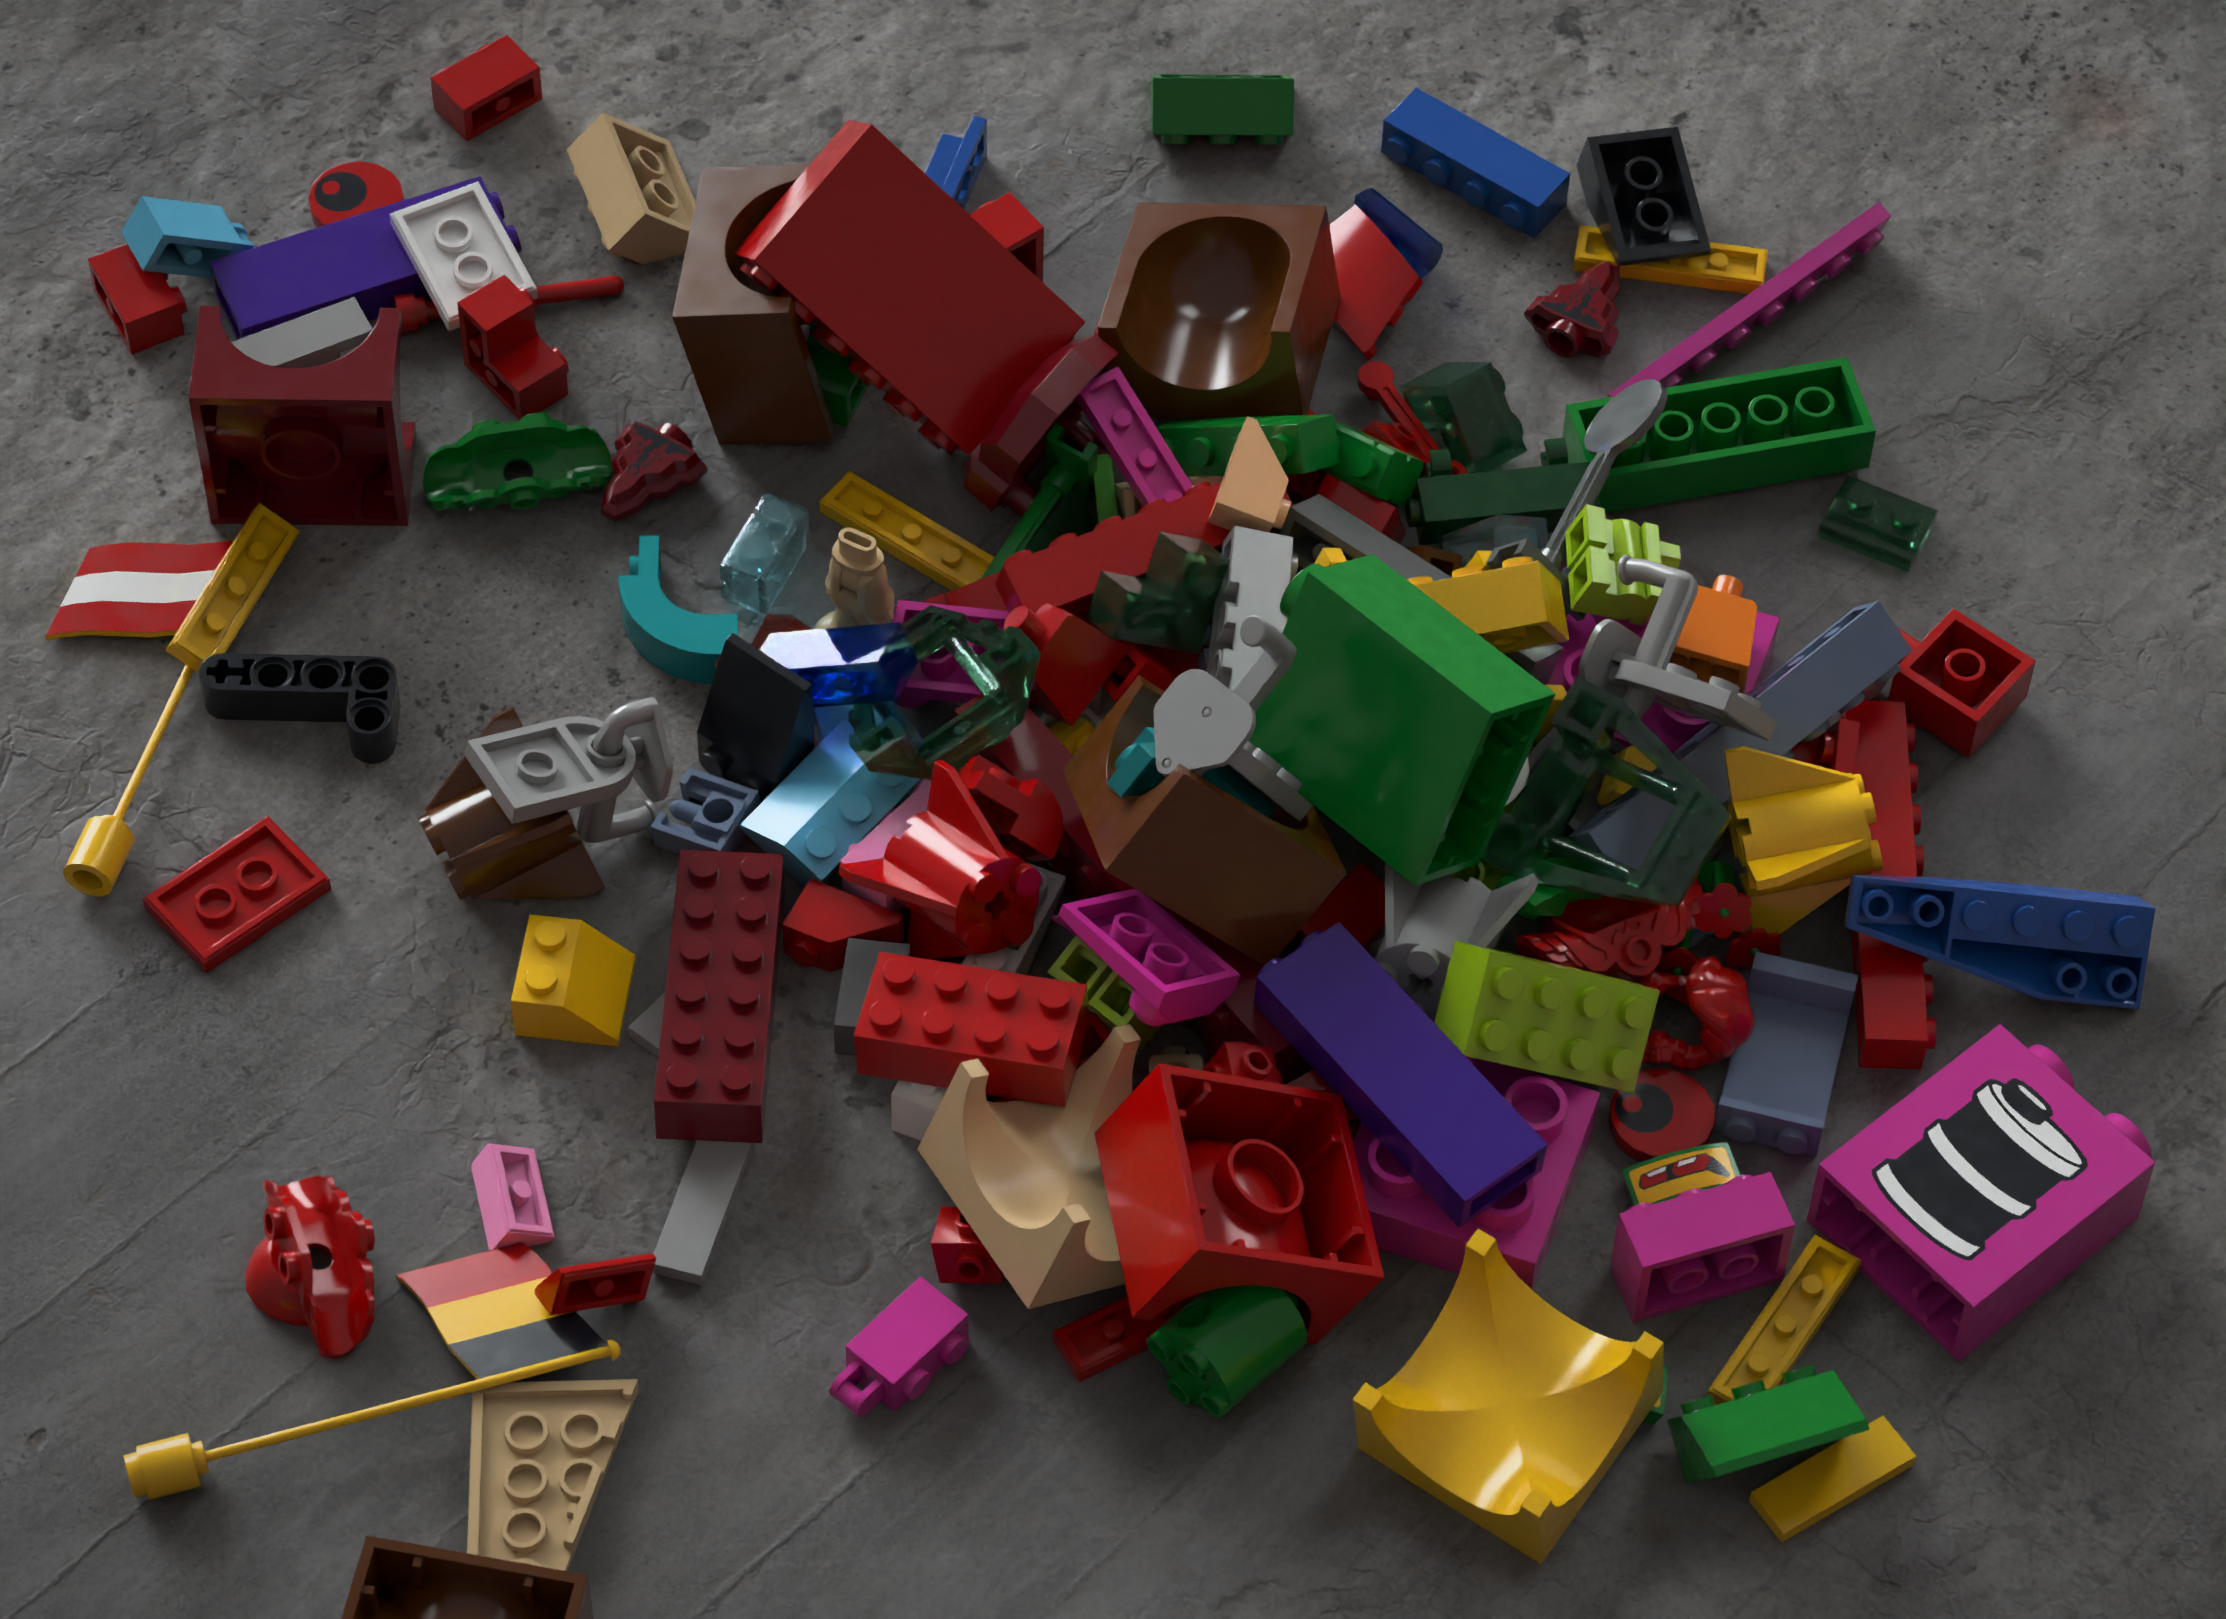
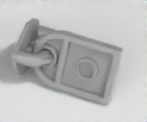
(1640, 667)
(1210, 725)
(579, 765)

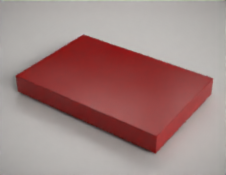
(236, 894)

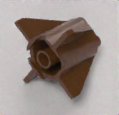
(502, 858)

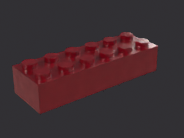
(720, 997)

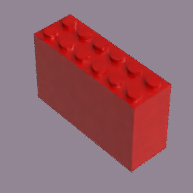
(907, 288)

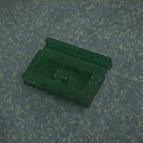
(1877, 523)

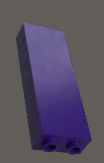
(325, 267)
(1399, 1073)

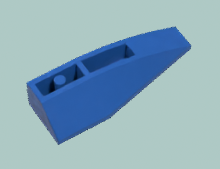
(2016, 935)

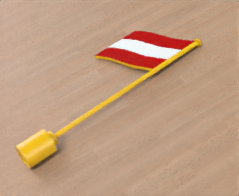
(129, 593)

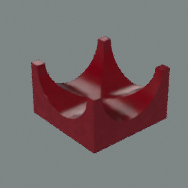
(303, 440)

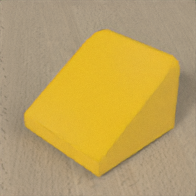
(1613, 788)

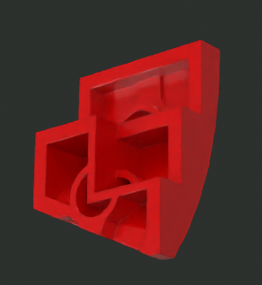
(1371, 280)

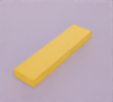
(1724, 269)
(905, 532)
(233, 588)
(1788, 1319)

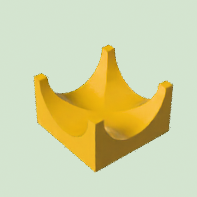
(1509, 1406)

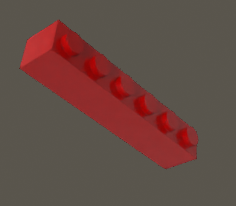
(1072, 564)

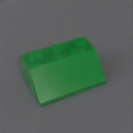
(1222, 107)
(1763, 1423)

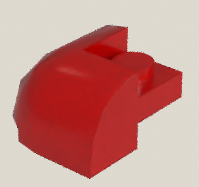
(1016, 810)

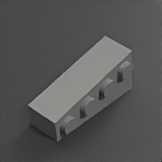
(1253, 585)

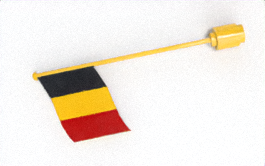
(487, 1321)

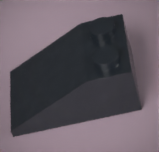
(1643, 196)
(755, 719)

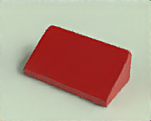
(1355, 904)
(596, 1284)

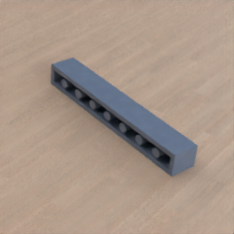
(1798, 695)

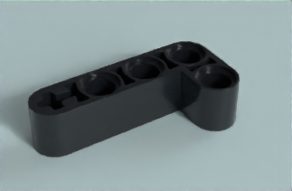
(309, 690)

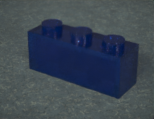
(847, 662)

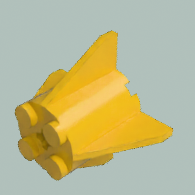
(1796, 833)

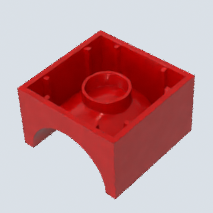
(1237, 1188)

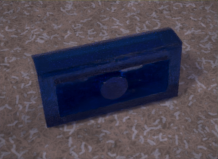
(1409, 238)

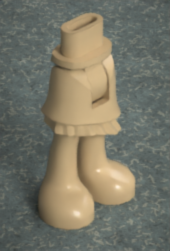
(857, 583)

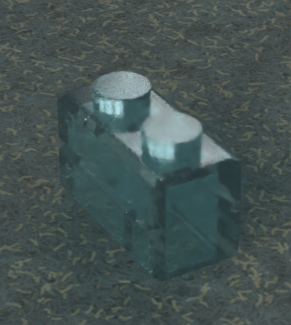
(764, 554)

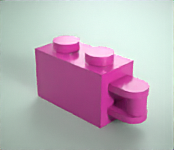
(902, 1350)

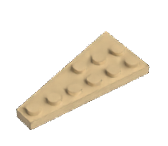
(540, 1465)

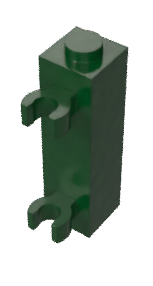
(1452, 502)

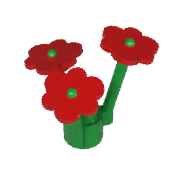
(1722, 910)

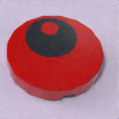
(351, 191)
(1661, 1115)

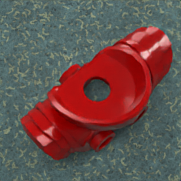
(1612, 935)
(280, 1273)

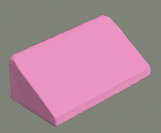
(511, 1196)

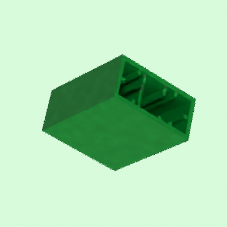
(1398, 717)

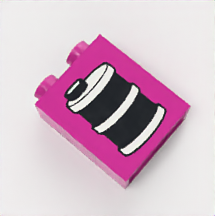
(1982, 1189)

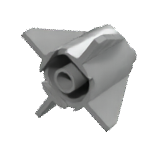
(1429, 919)

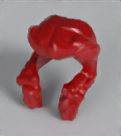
(1718, 1001)

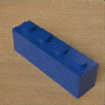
(1475, 162)

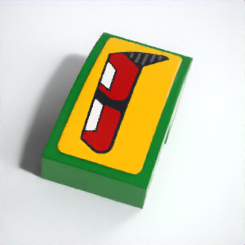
(1680, 1171)

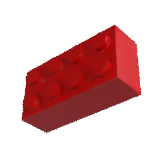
(935, 1014)

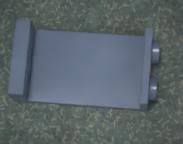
(1788, 1065)

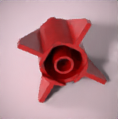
(954, 877)

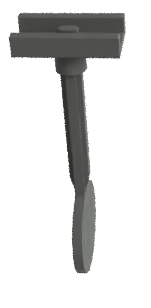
(1611, 432)

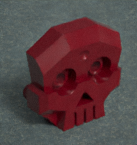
(1017, 440)

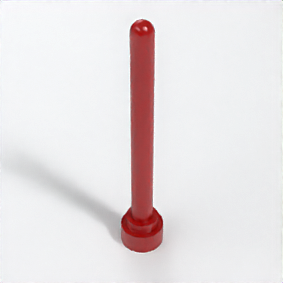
(417, 311)

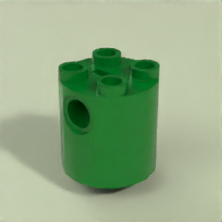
(1228, 1344)

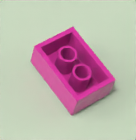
(1701, 1246)

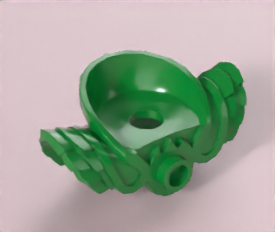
(474, 466)

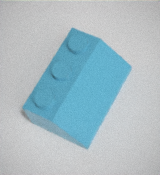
(824, 808)

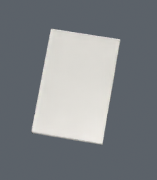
(458, 248)

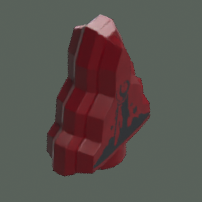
(1580, 313)
(649, 467)

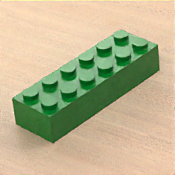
(1736, 435)

